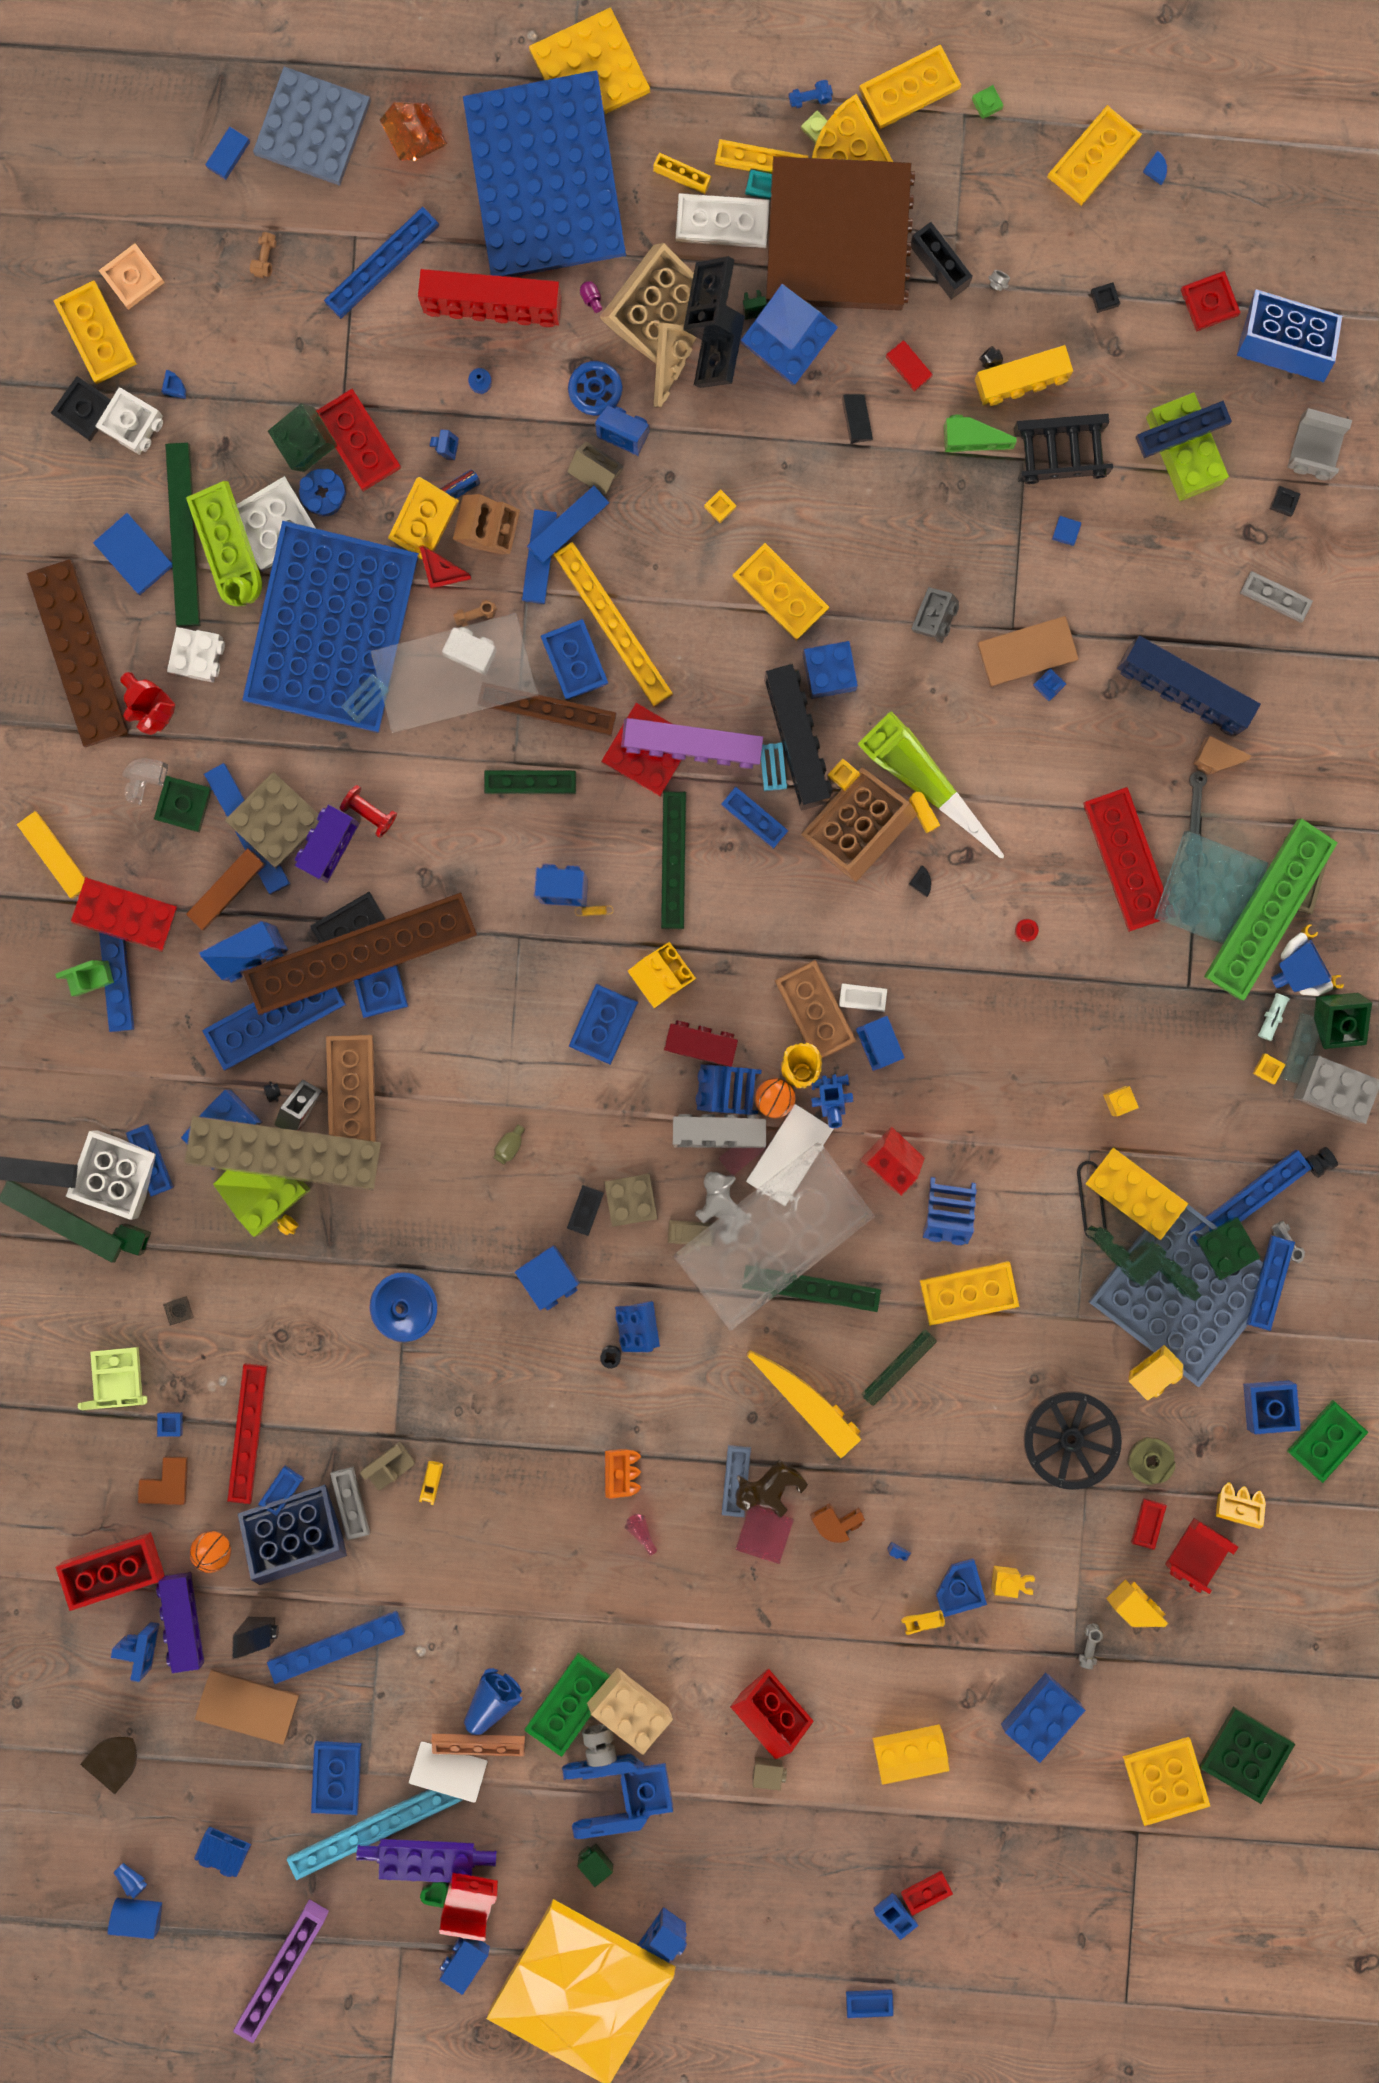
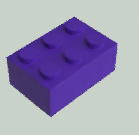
(326, 843)

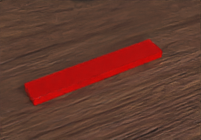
(247, 1433)

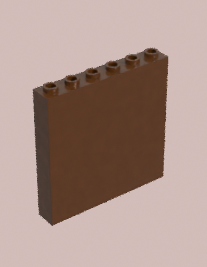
(840, 231)

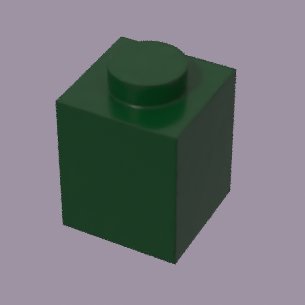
(134, 1237)
(594, 1864)

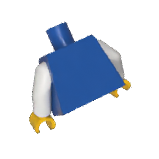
(1304, 967)

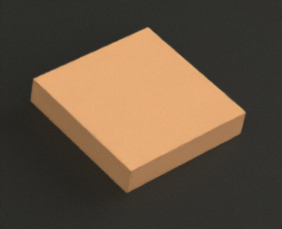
(131, 276)

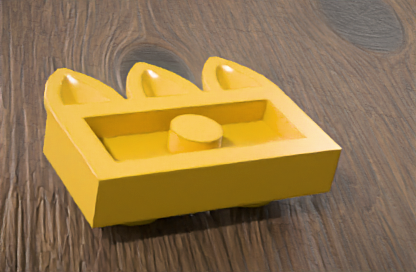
(1240, 1507)

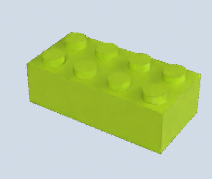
(1193, 464)

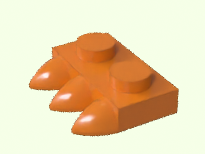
(619, 1473)

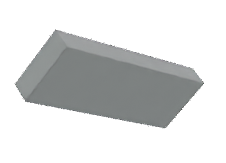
(1276, 596)
(350, 1503)

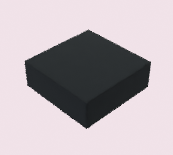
(1105, 297)
(1285, 501)

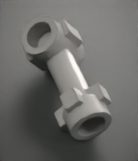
(1281, 1230)
(1094, 1636)

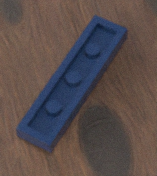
(1183, 429)

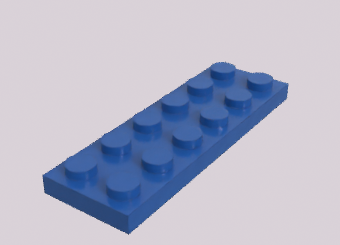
(248, 1033)

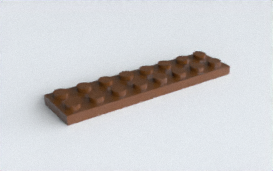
(77, 653)

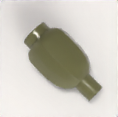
(508, 1145)

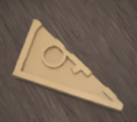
(672, 351)

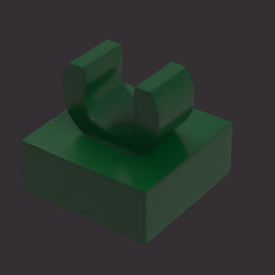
(754, 306)

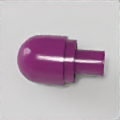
(591, 296)

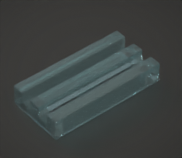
(379, 684)

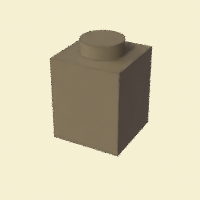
(768, 1773)

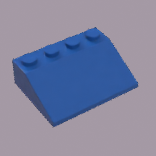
(1290, 336)

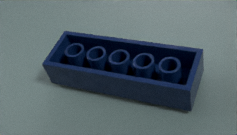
(1188, 686)

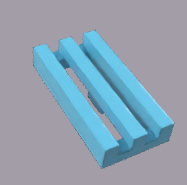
(771, 747)

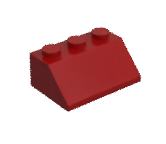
(772, 1714)

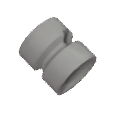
(600, 1750)

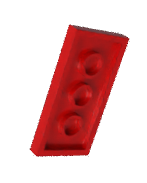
(358, 440)

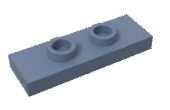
(736, 1464)

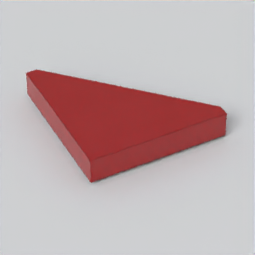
(440, 570)

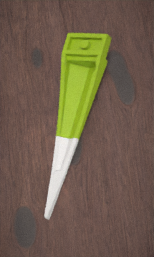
(901, 754)

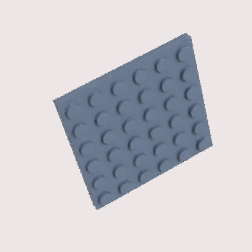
(1160, 1315)

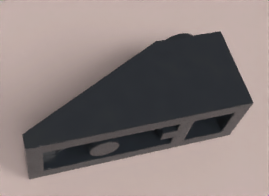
(254, 1635)

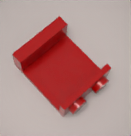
(1199, 1555)
(468, 1906)

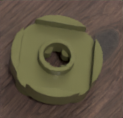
(1147, 1448)

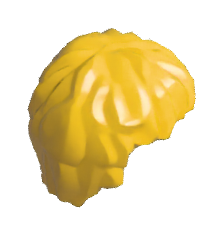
(801, 1065)

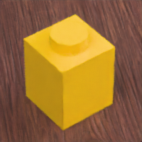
(1121, 1101)

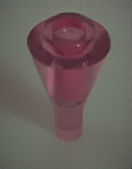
(638, 1528)

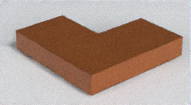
(170, 1488)

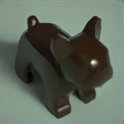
(769, 1489)

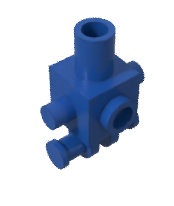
(832, 1098)

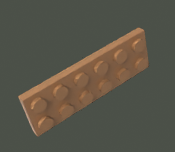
(351, 1087)

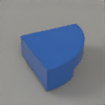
(1157, 168)
(173, 385)
(898, 1552)

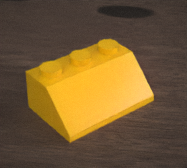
(911, 1754)

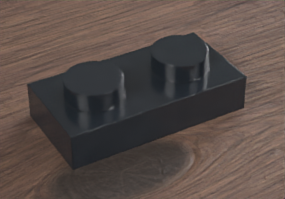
(585, 1210)

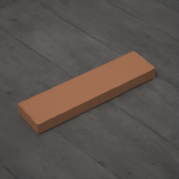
(478, 1745)

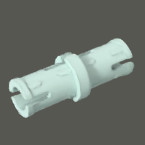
(1273, 1017)

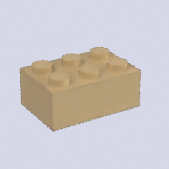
(630, 1711)

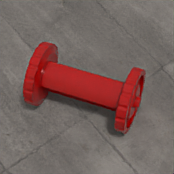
(368, 811)

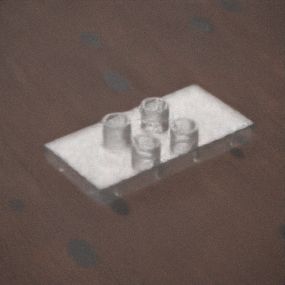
(774, 1236)

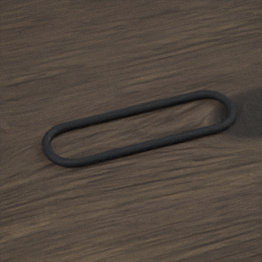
(1082, 1200)

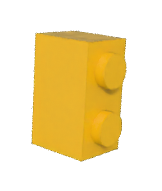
(1156, 1373)

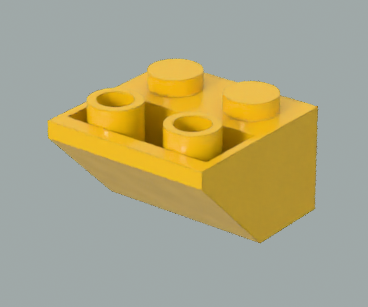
(661, 974)
(1133, 1606)

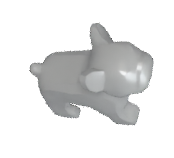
(718, 1196)

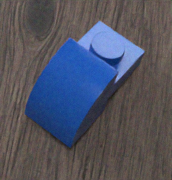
(895, 1916)

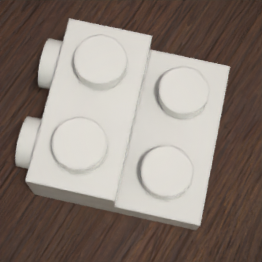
(130, 421)
(196, 654)

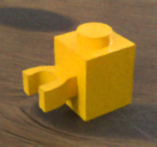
(1008, 1582)

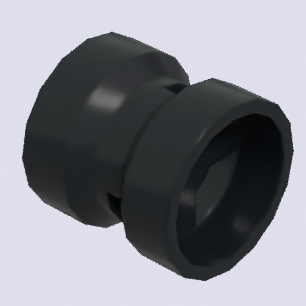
(1321, 1162)

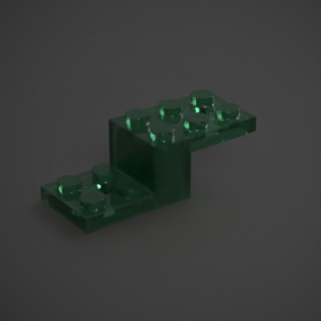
(1144, 1262)

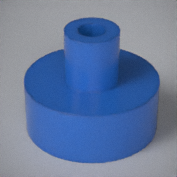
(480, 380)

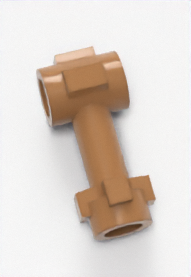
(261, 267)
(486, 609)

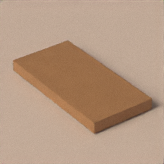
(1027, 651)
(815, 1009)

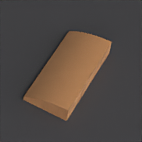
(247, 1707)

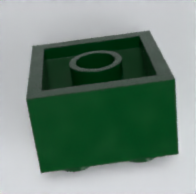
(1342, 1020)

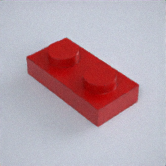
(926, 1893)

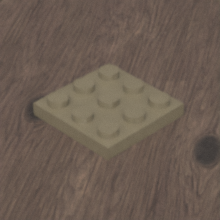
(273, 820)

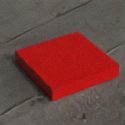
(1210, 301)

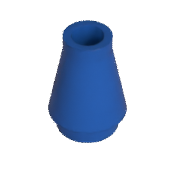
(130, 1880)

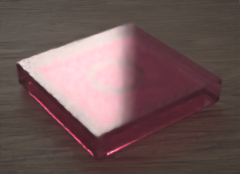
(764, 1534)

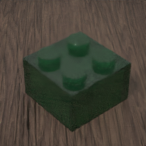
(302, 438)

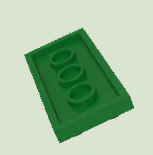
(566, 1706)

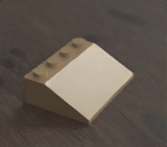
(651, 295)

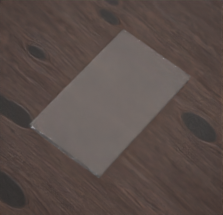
(454, 673)

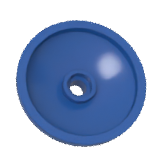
(415, 1300)

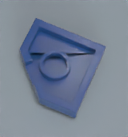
(960, 1589)

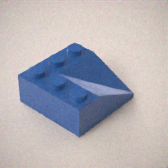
(788, 334)
(244, 951)

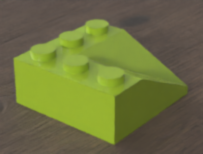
(259, 1198)

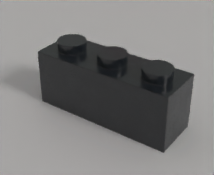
(941, 260)

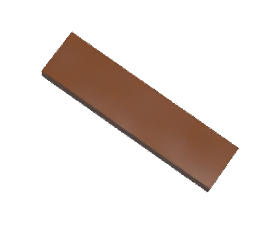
(225, 889)

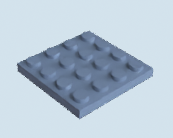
(312, 126)

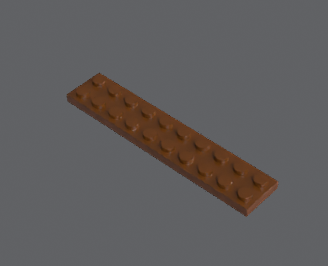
(359, 953)

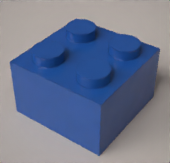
(830, 670)
(1271, 1407)

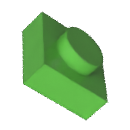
(987, 102)

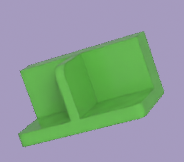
(87, 977)

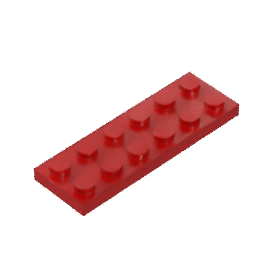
(1126, 856)

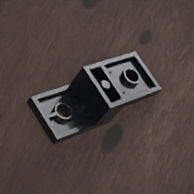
(714, 322)

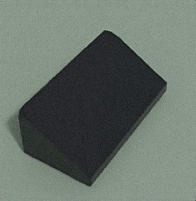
(857, 418)

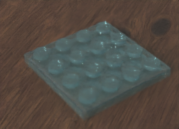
(1208, 887)

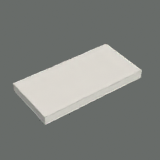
(722, 220)
(792, 1139)

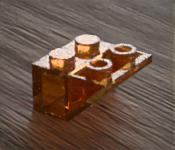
(412, 130)

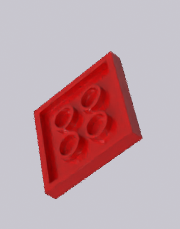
(646, 770)

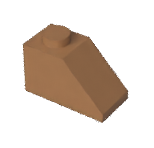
(1218, 756)

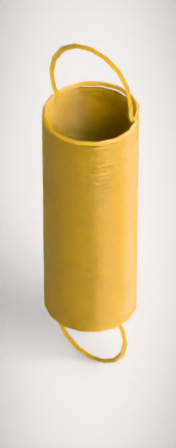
(596, 910)

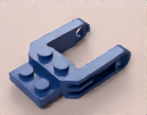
(644, 1792)

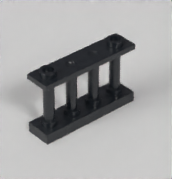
(1071, 426)

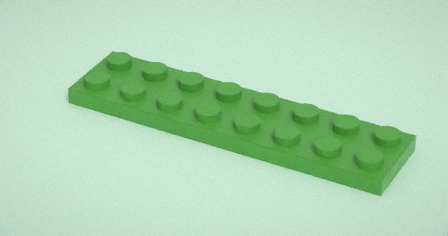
(1270, 909)

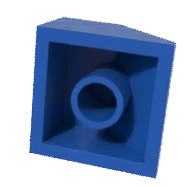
(622, 429)

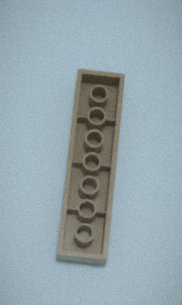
(282, 1153)

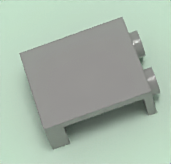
(1318, 444)

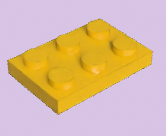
(423, 517)

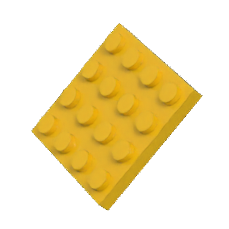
(593, 46)

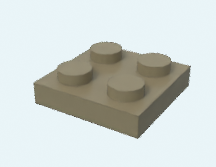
(630, 1200)

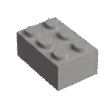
(1337, 1089)

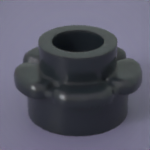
(272, 1092)

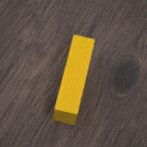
(682, 173)

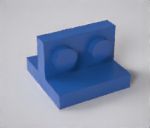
(138, 1650)

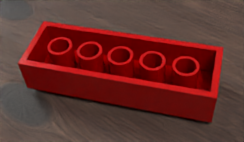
(490, 297)

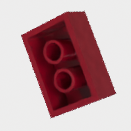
(701, 1043)

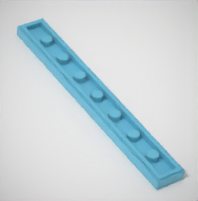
(368, 1831)

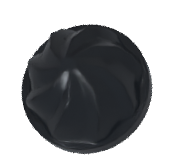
(991, 358)

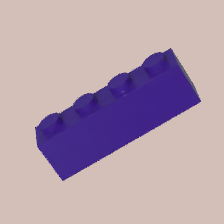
(180, 1622)

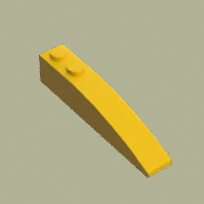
(814, 1408)

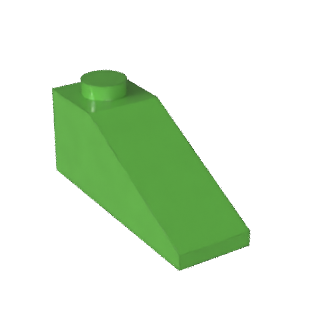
(972, 435)

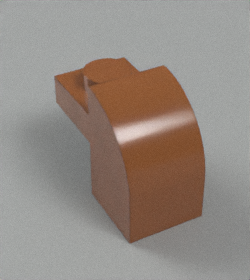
(835, 1528)

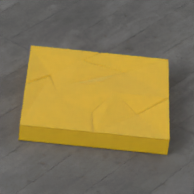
(581, 1992)

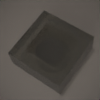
(178, 1310)

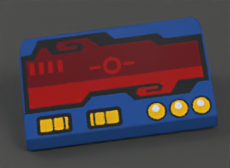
(461, 484)

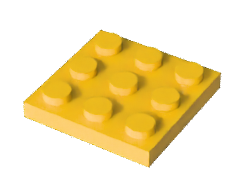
(1166, 1781)

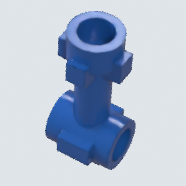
(822, 92)

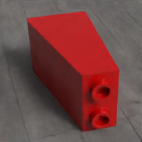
(894, 1161)

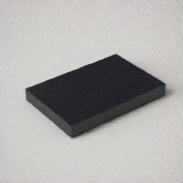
(351, 917)

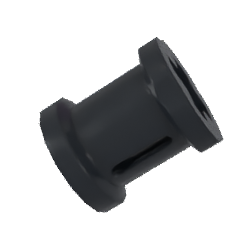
(611, 1349)

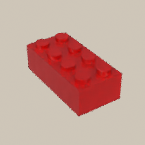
(124, 914)
(110, 1571)

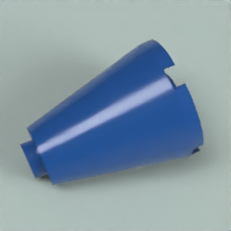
(491, 1701)

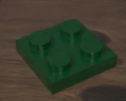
(182, 804)
(1228, 1248)

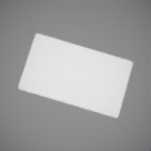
(448, 1773)

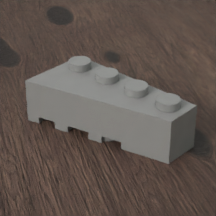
(719, 1132)

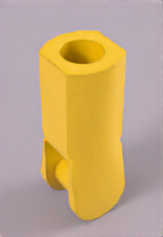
(924, 812)
(431, 1479)
(925, 1621)

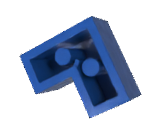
(665, 1936)

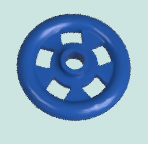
(579, 377)

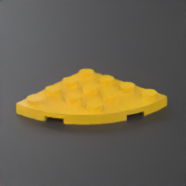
(850, 135)

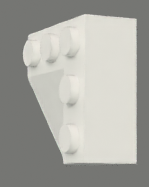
(113, 1175)

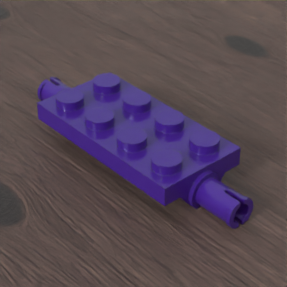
(424, 1859)

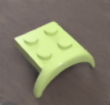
(115, 1379)

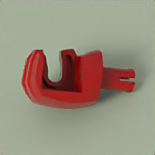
(146, 704)

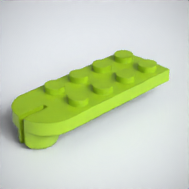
(226, 544)

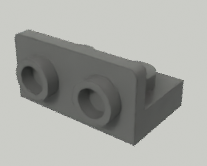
(936, 614)

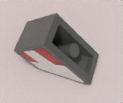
(298, 1106)

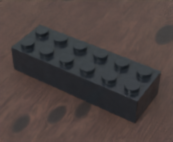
(796, 736)

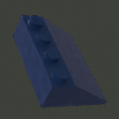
(295, 1539)

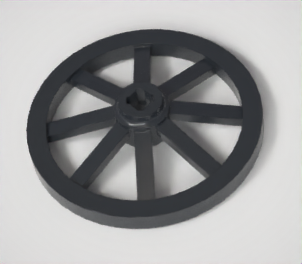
(1074, 1446)

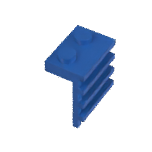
(715, 1088)
(950, 1225)

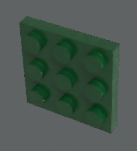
(1247, 1755)

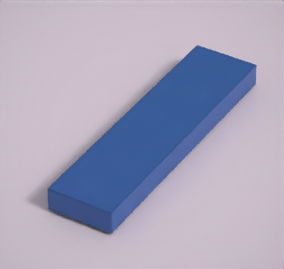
(568, 524)
(537, 573)
(1270, 1283)

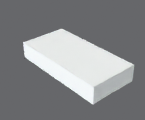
(863, 997)

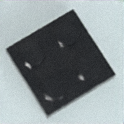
(81, 408)

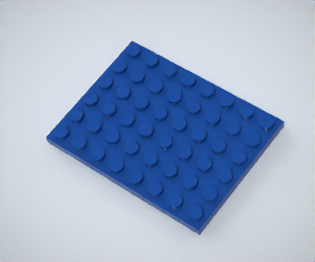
(544, 175)
(321, 619)

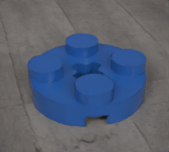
(315, 503)

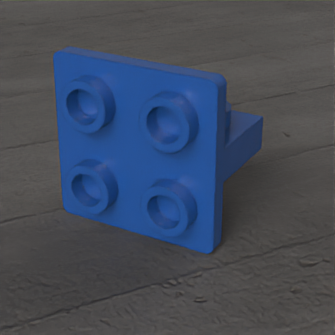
(637, 1327)

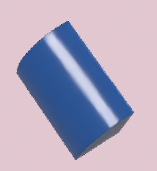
(880, 1043)
(135, 1918)

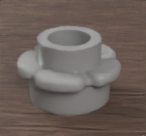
(999, 280)

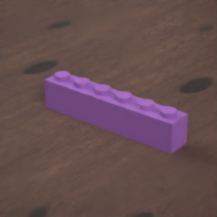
(691, 742)
(280, 1971)

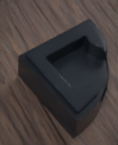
(921, 881)

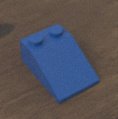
(228, 1108)

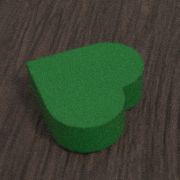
(434, 1894)

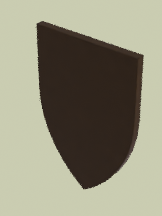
(112, 1762)

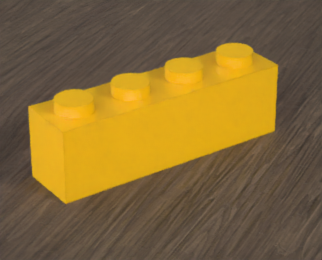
(1024, 375)

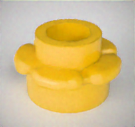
(287, 1225)

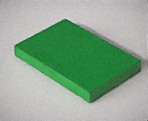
(1327, 1441)

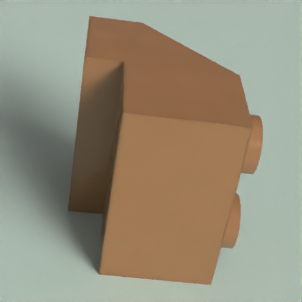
(486, 524)

